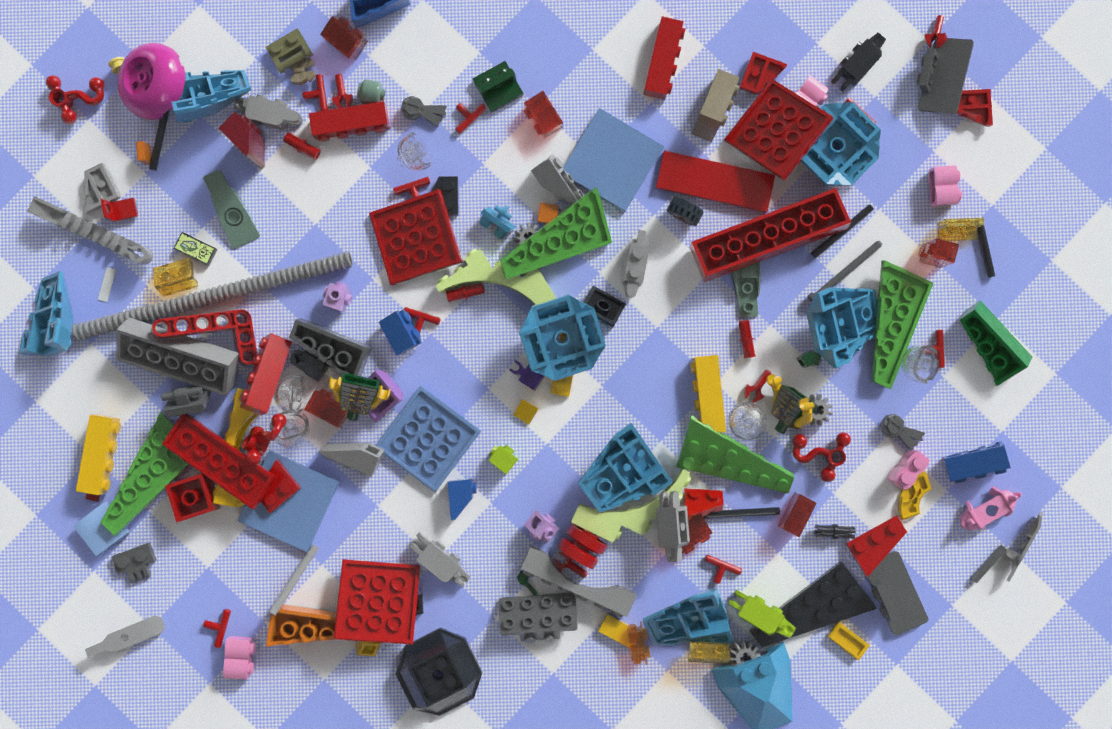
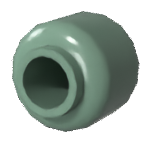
(370, 92)

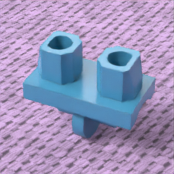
(490, 216)

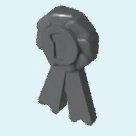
(413, 108)
(893, 426)

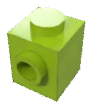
(503, 458)

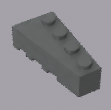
(331, 347)

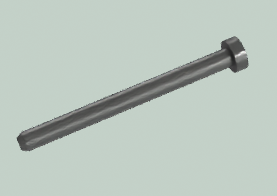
(849, 268)

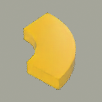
(910, 498)

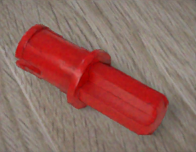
(302, 146)
(465, 292)
(746, 339)

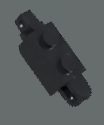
(861, 61)

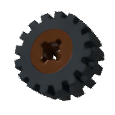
(685, 211)

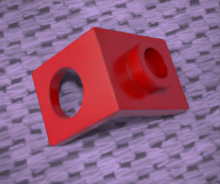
(119, 209)

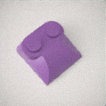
(395, 396)

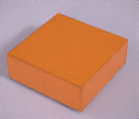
(143, 152)
(547, 212)

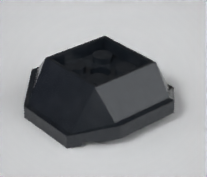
(442, 652)

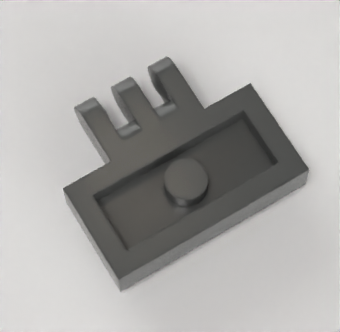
(135, 561)

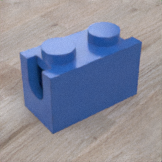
(400, 332)

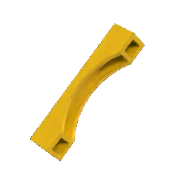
(239, 423)

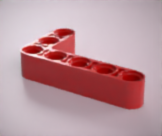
(211, 327)

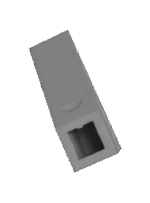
(555, 179)
(358, 456)

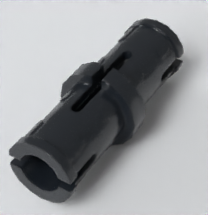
(834, 531)

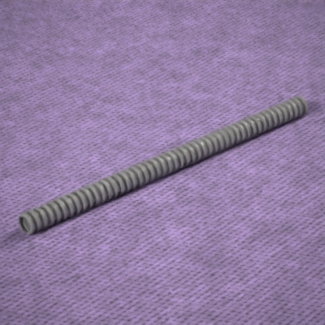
(210, 296)

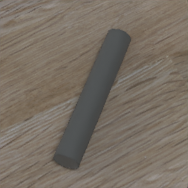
(988, 563)

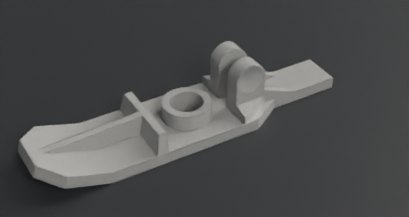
(1031, 534)
(136, 632)

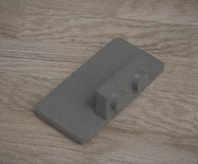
(944, 75)
(897, 595)
(538, 616)

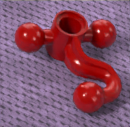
(69, 116)
(258, 439)
(827, 474)

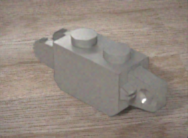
(268, 113)

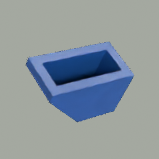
(460, 494)

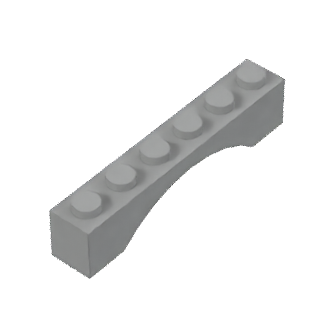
(614, 597)

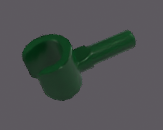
(522, 579)

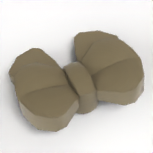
(300, 76)

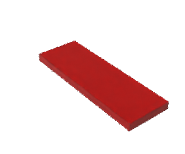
(715, 181)
(218, 460)

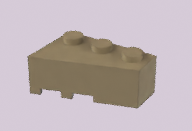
(716, 104)

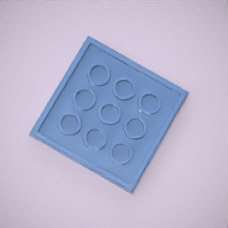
(612, 159)
(428, 438)
(302, 514)

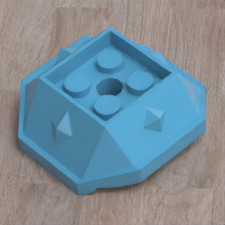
(857, 141)
(567, 357)

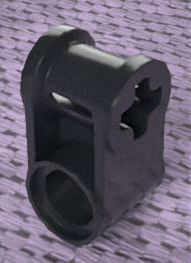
(311, 366)

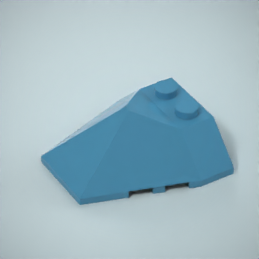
(209, 93)
(51, 321)
(842, 322)
(623, 472)
(691, 620)
(759, 688)

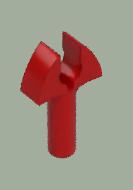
(941, 37)
(341, 93)
(758, 386)
(571, 565)

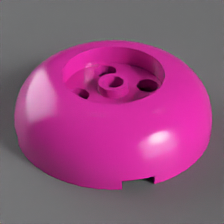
(151, 80)

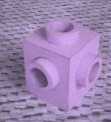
(330, 296)
(541, 526)

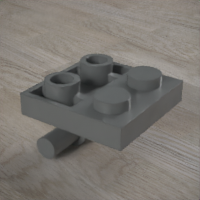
(185, 400)

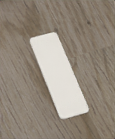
(106, 284)

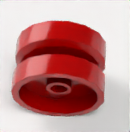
(580, 548)

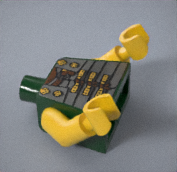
(357, 394)
(789, 406)

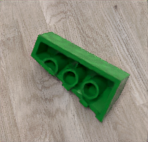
(995, 343)

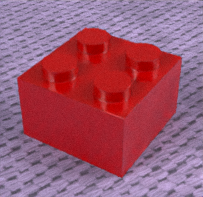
(191, 497)

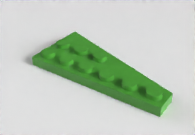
(567, 235)
(898, 312)
(724, 457)
(145, 479)

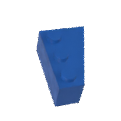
(367, 11)
(977, 462)

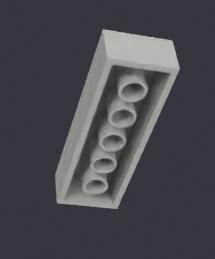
(177, 357)

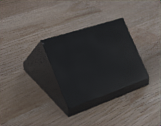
(606, 306)

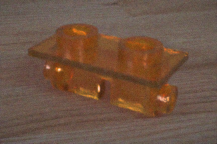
(640, 651)

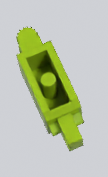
(765, 618)

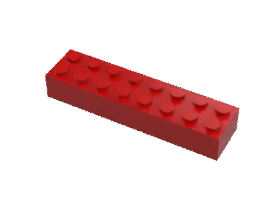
(770, 235)

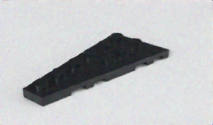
(821, 603)

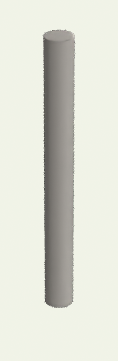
(293, 580)

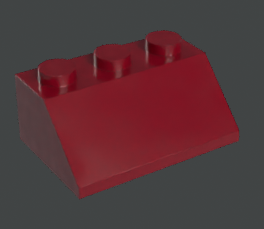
(245, 137)

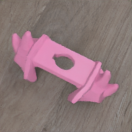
(977, 518)

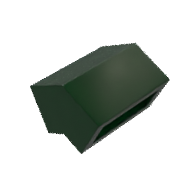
(808, 359)

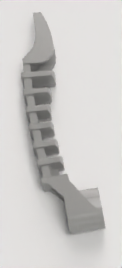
(89, 230)

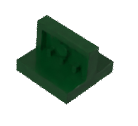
(498, 86)

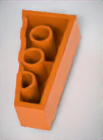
(299, 625)

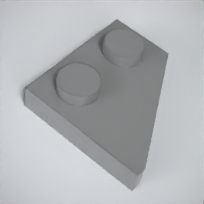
(98, 186)

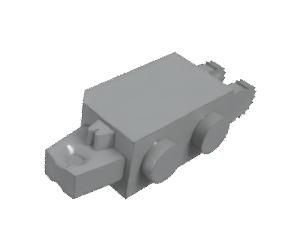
(636, 264)
(672, 525)
(439, 561)

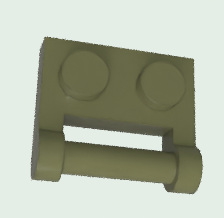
(286, 47)

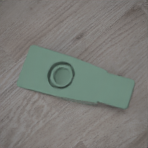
(230, 210)
(747, 289)

